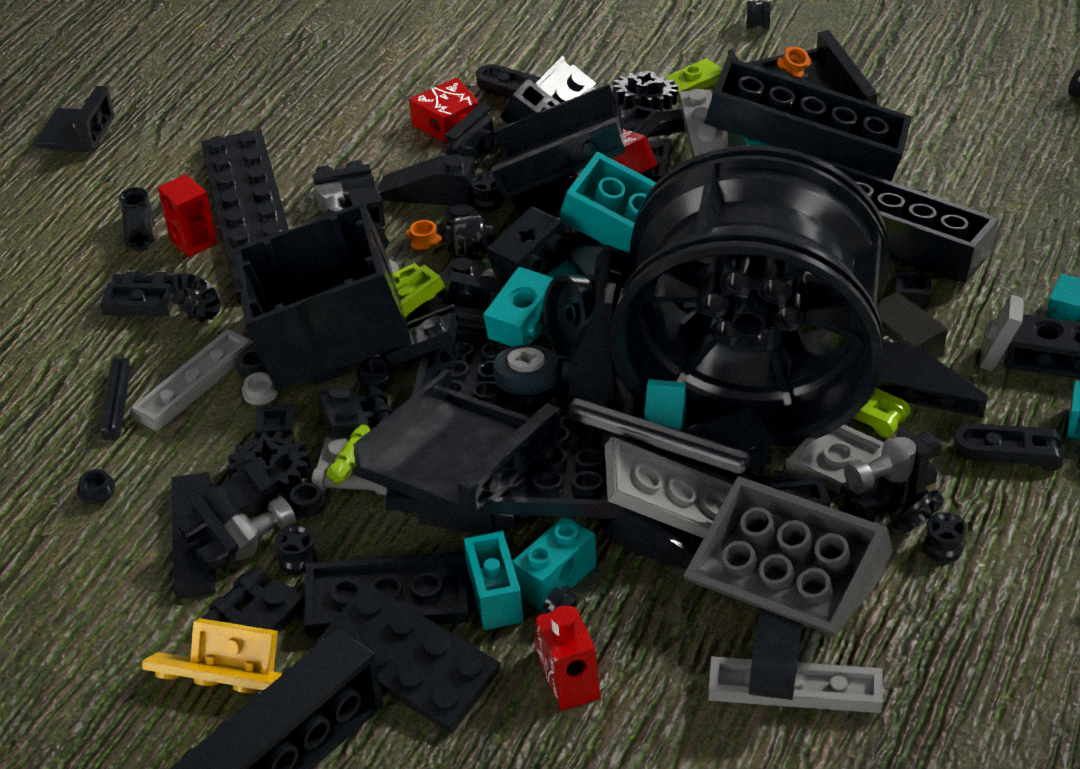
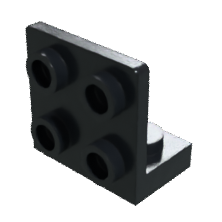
(79, 128)

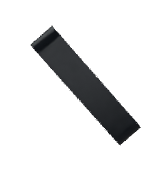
(775, 656)

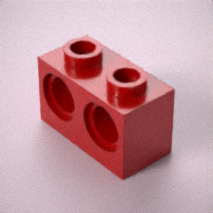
(187, 215)

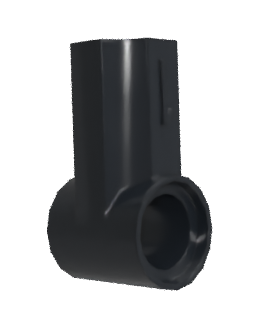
(137, 218)

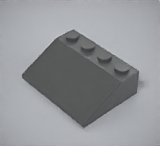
(790, 556)

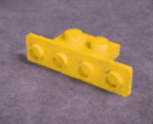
(222, 655)

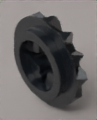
(199, 290)
(914, 512)

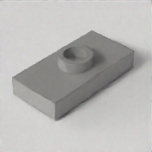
(1001, 332)

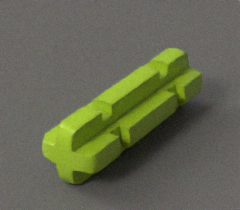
(345, 460)

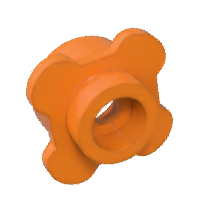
(794, 61)
(423, 235)

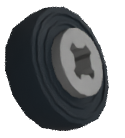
(526, 369)

